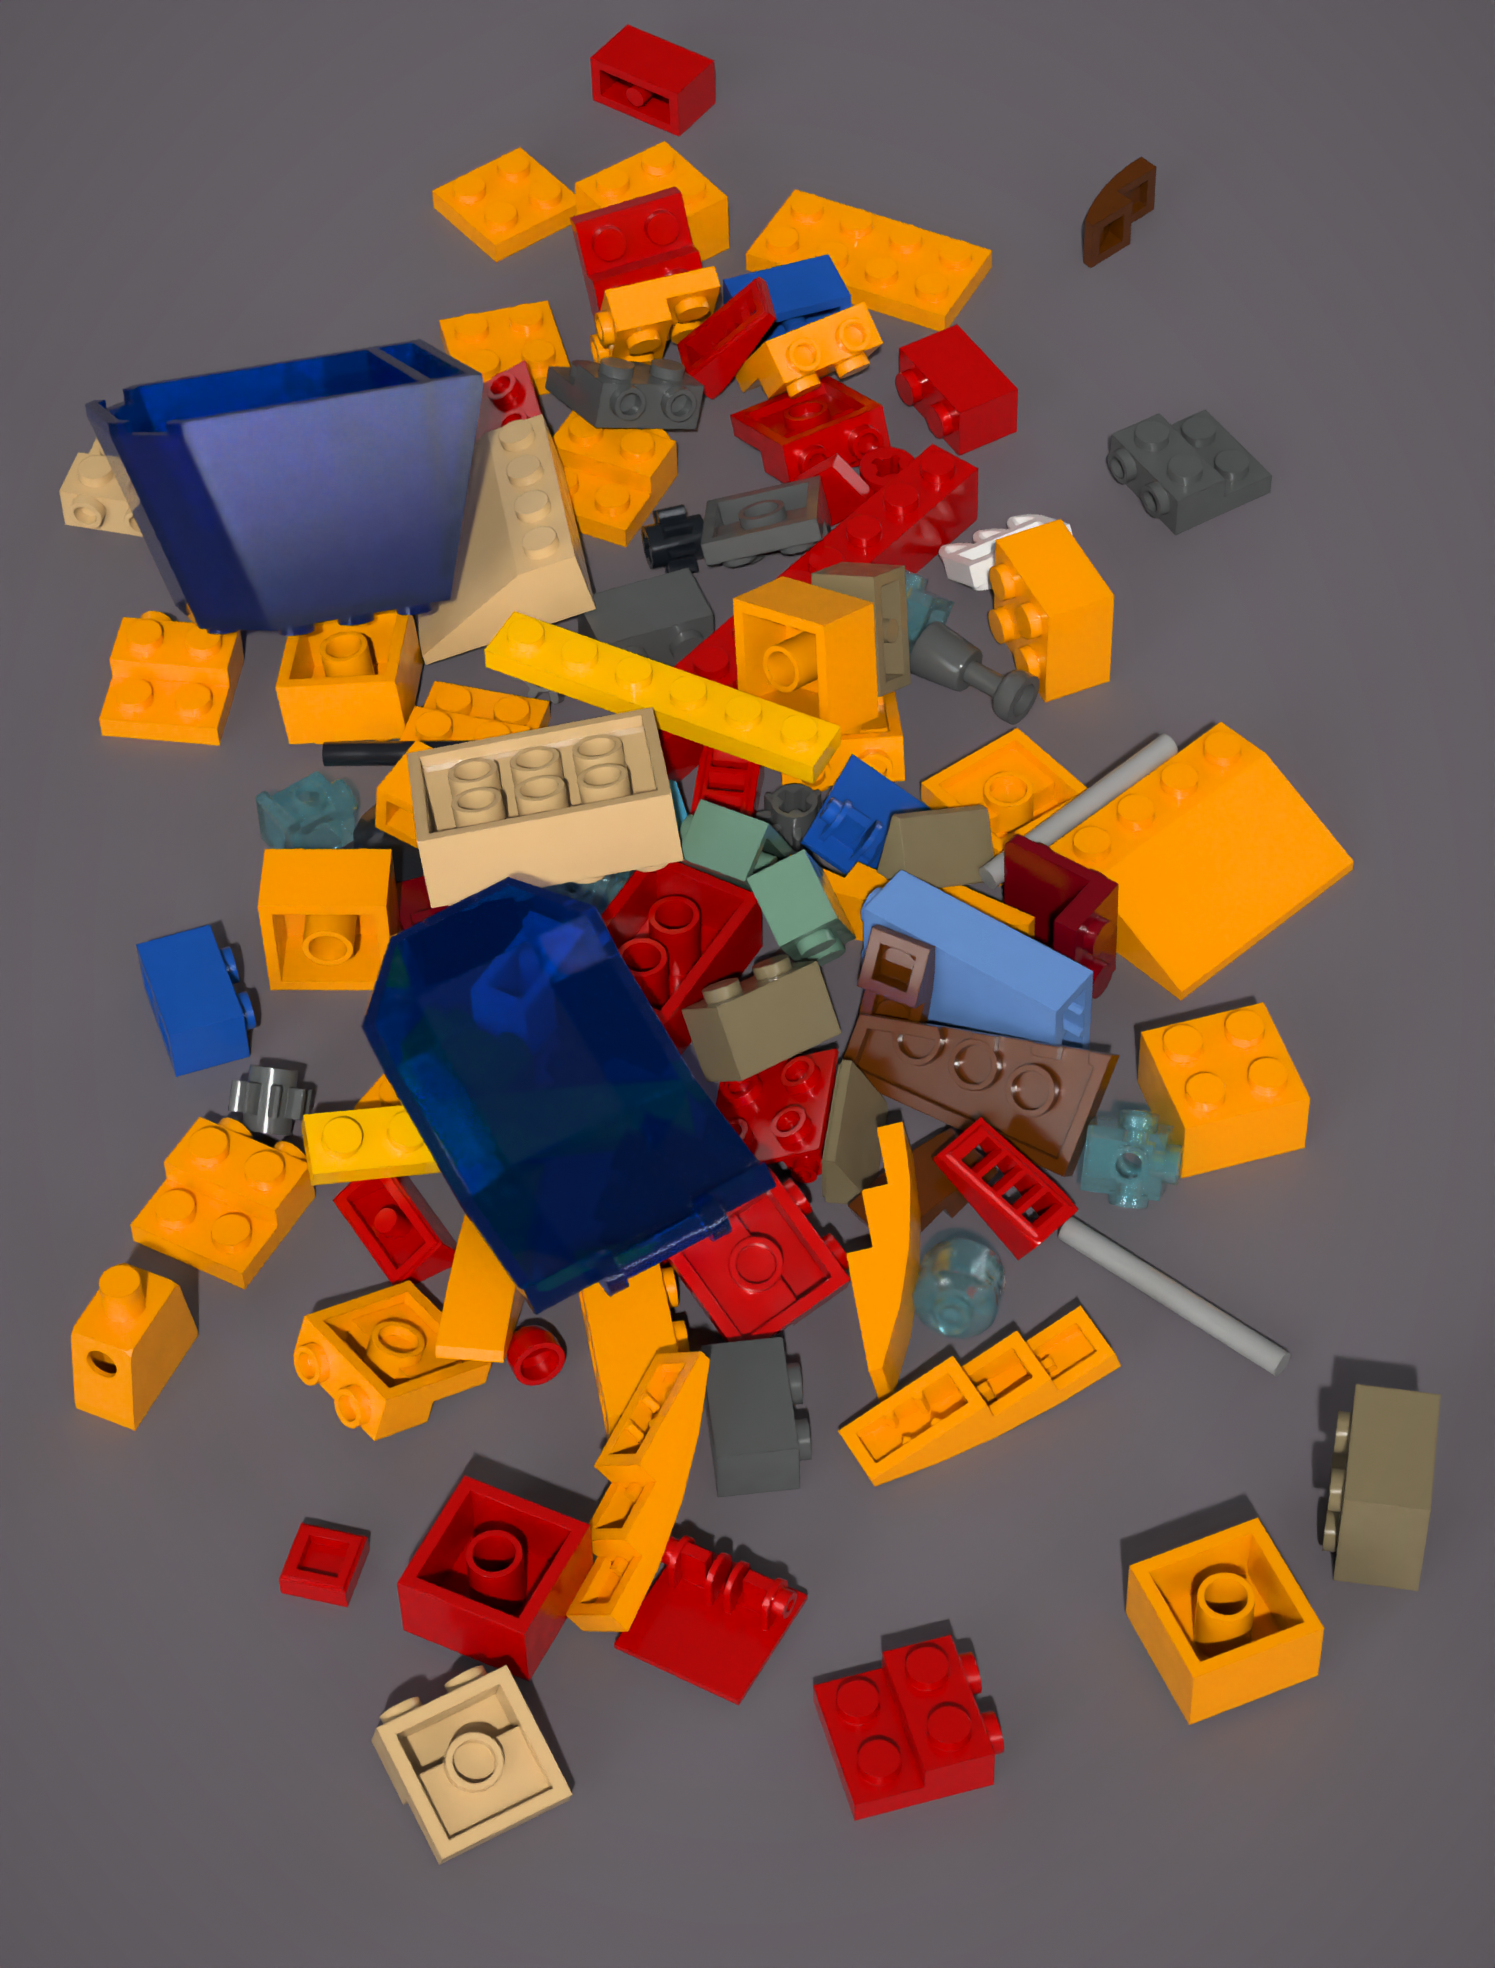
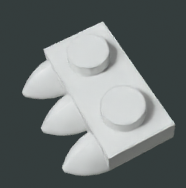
(971, 562)

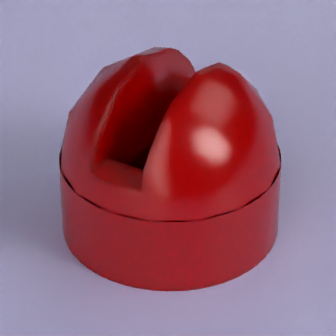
(535, 1355)

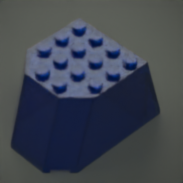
(300, 484)

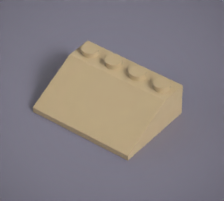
(514, 545)
(544, 806)

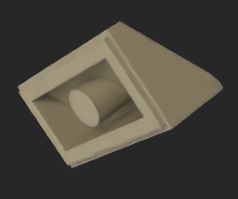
(939, 845)
(852, 1139)

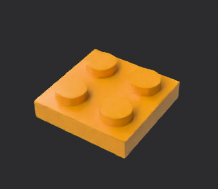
(506, 204)
(504, 338)

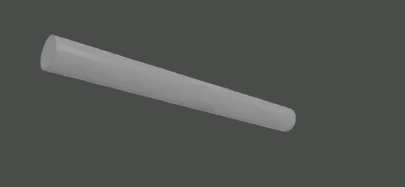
(1089, 801)
(1174, 1296)

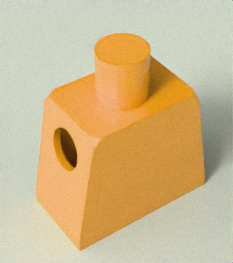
(129, 1344)

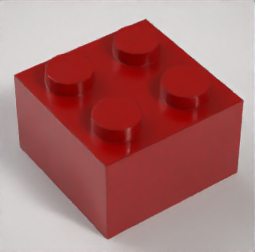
(495, 1577)

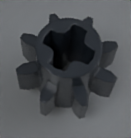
(673, 540)

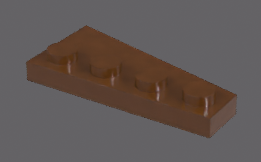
(1023, 1088)

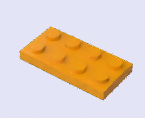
(880, 260)

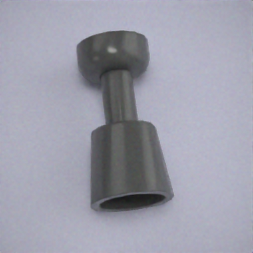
(956, 664)

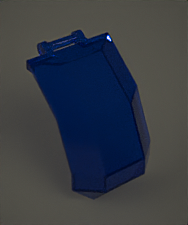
(552, 1093)

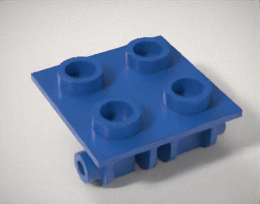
(857, 817)

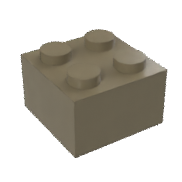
(1382, 1486)

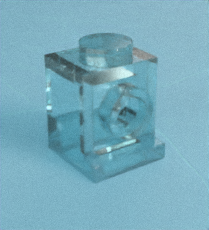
(308, 814)

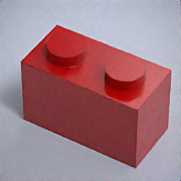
(653, 80)
(957, 390)

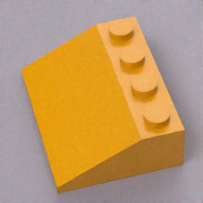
(1206, 858)

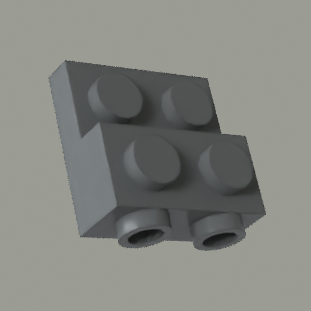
(629, 393)
(1186, 469)
(765, 521)

